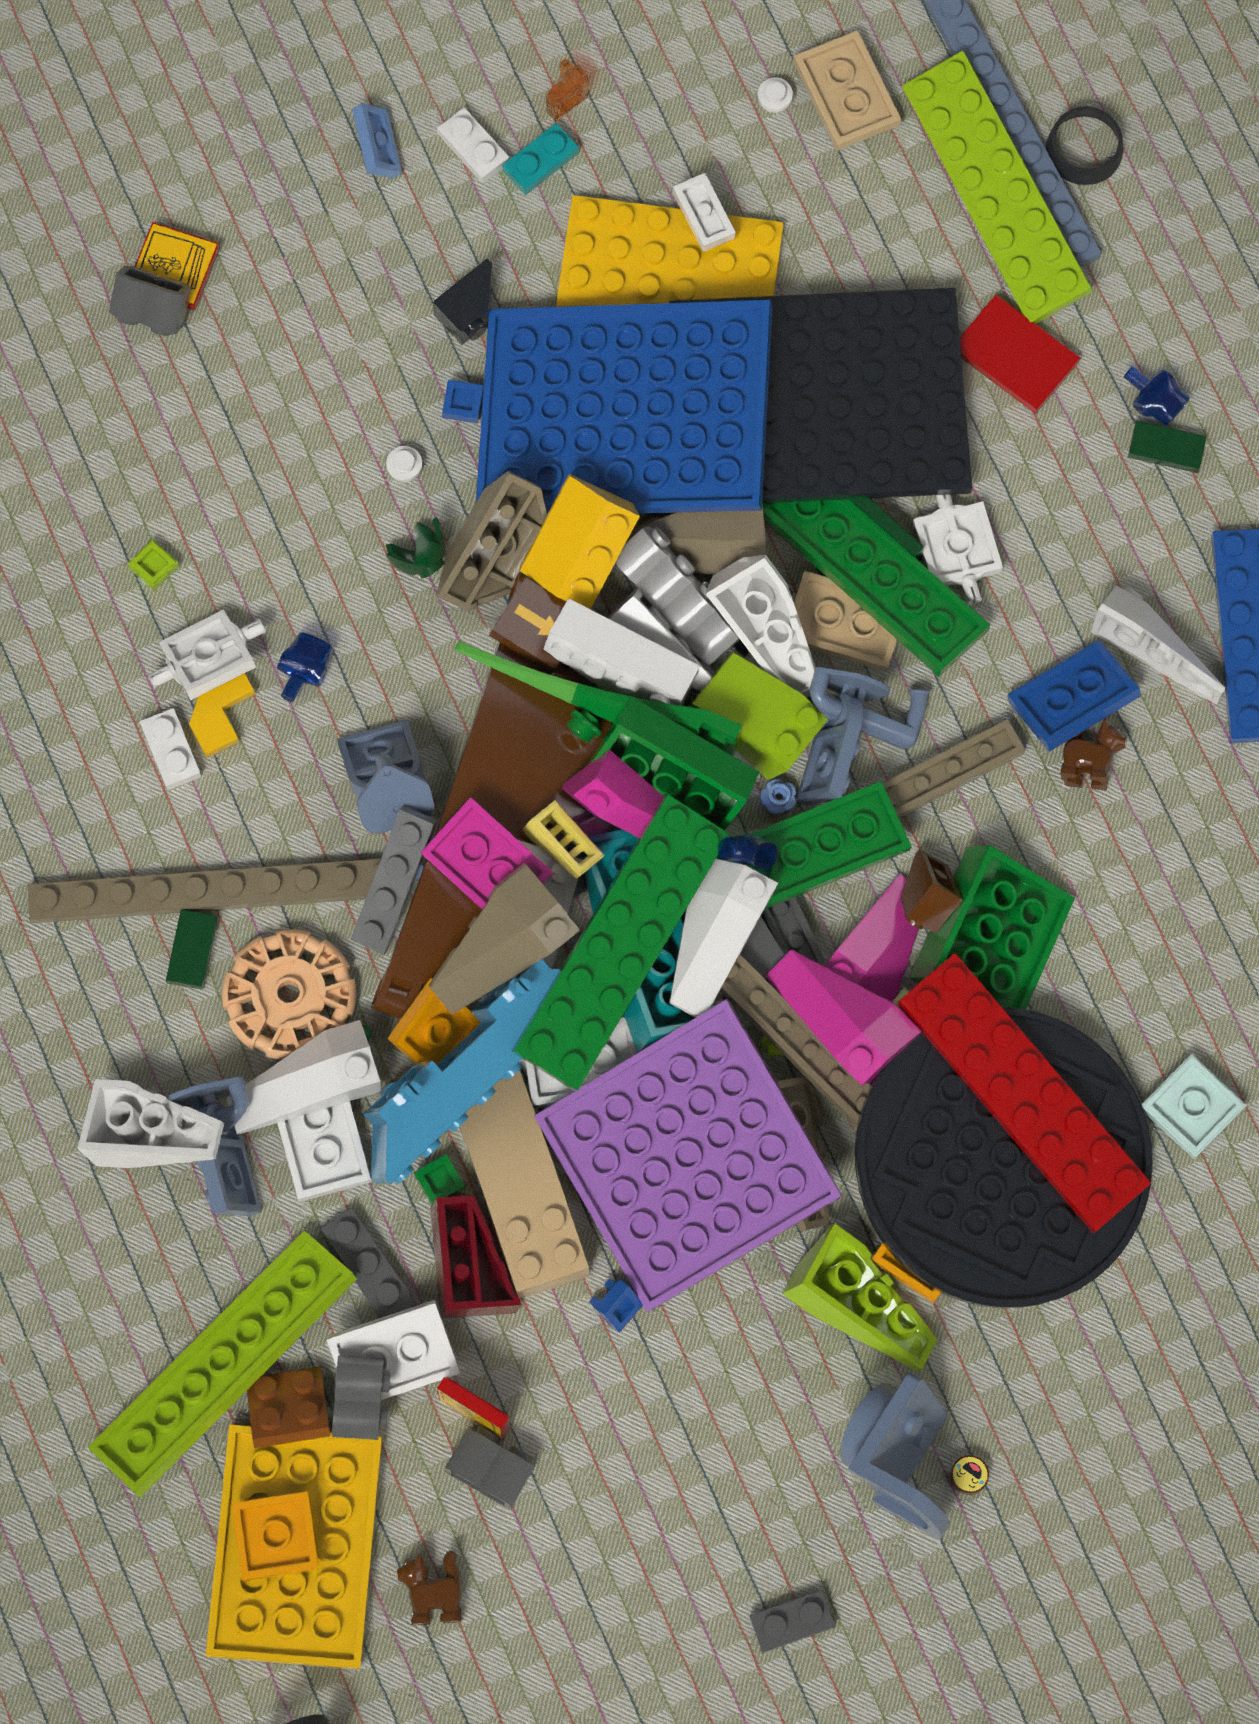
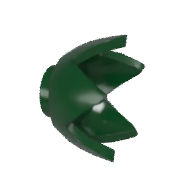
(427, 553)

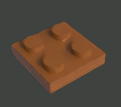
(288, 1407)

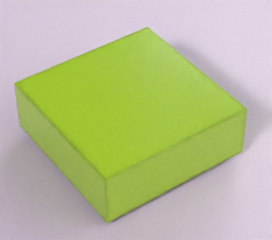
(153, 565)

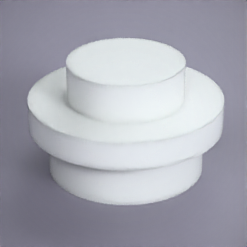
(775, 95)
(404, 463)

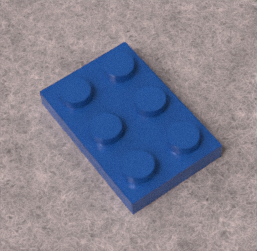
(1074, 695)

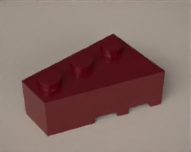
(467, 1264)

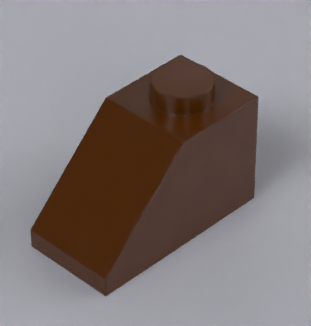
(929, 893)

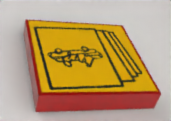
(179, 257)
(473, 1407)

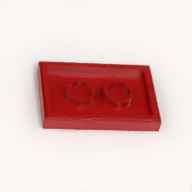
(1016, 354)

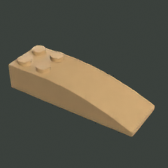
(522, 1191)

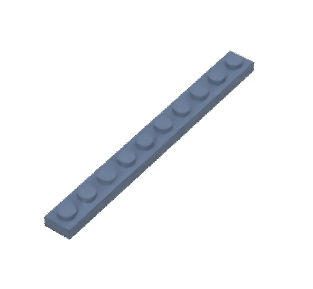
(963, 33)

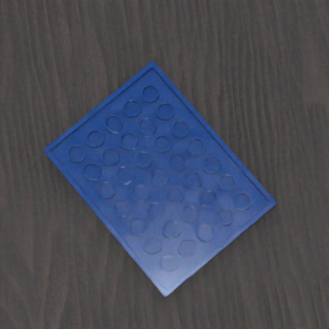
(632, 400)

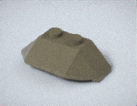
(492, 543)

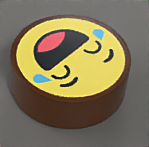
(969, 1475)

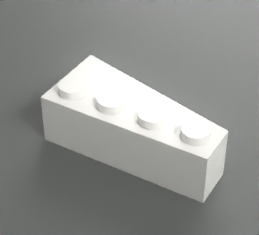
(618, 657)

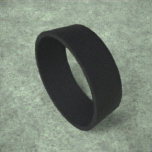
(1079, 175)

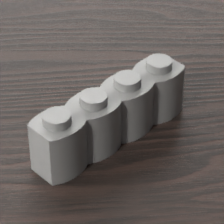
(676, 593)

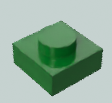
(439, 1179)

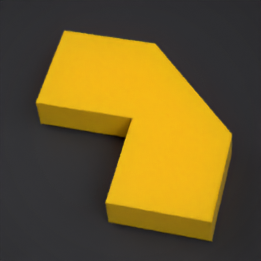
(209, 720)

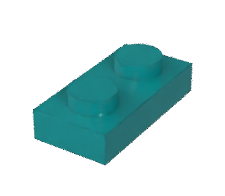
(540, 159)

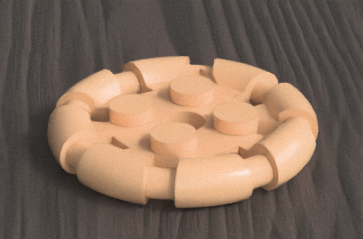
(282, 971)

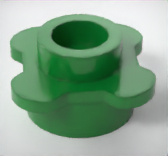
(584, 725)

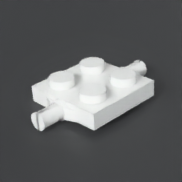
(958, 545)
(207, 654)

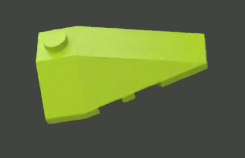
(850, 1293)

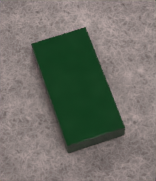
(1166, 446)
(191, 949)

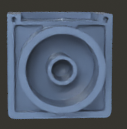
(887, 1443)

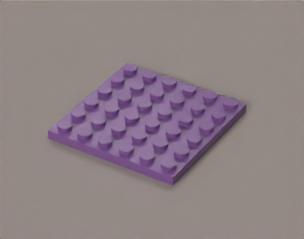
(688, 1156)

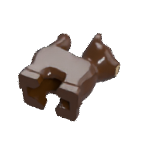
(1092, 758)
(434, 1594)

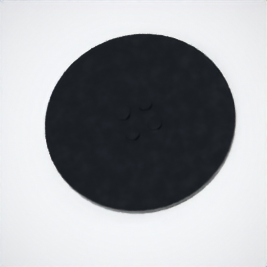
(961, 1194)

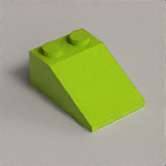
(773, 716)

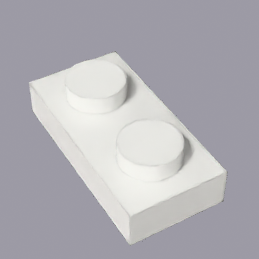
(473, 145)
(703, 212)
(170, 749)

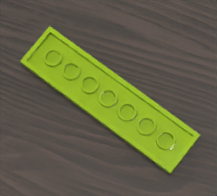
(997, 188)
(222, 1363)

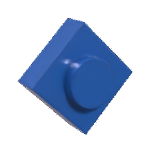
(462, 401)

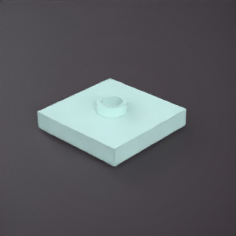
(1193, 1106)

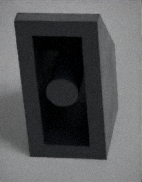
(467, 304)

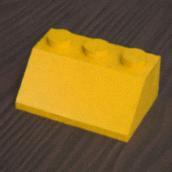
(579, 541)

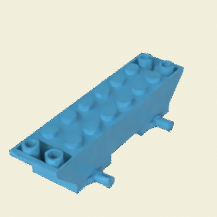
(435, 1097)

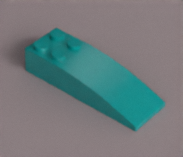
(650, 1011)

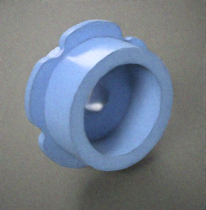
(774, 805)

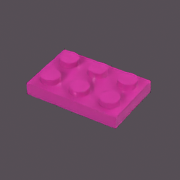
(479, 853)

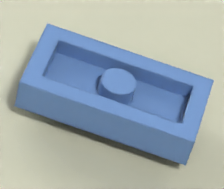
(377, 140)

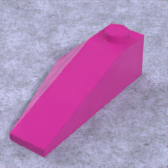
(615, 793)
(878, 946)
(847, 1018)

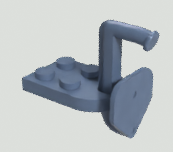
(838, 742)
(385, 775)
(228, 1176)

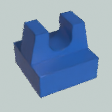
(617, 1305)

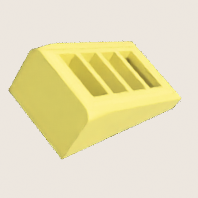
(563, 823)

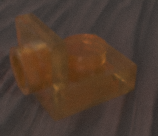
(567, 95)

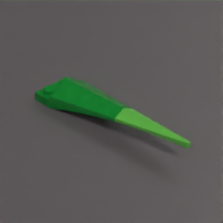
(607, 705)

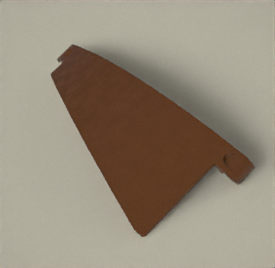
(513, 770)

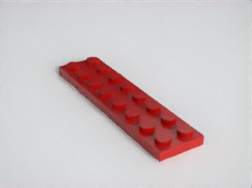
(1024, 1093)

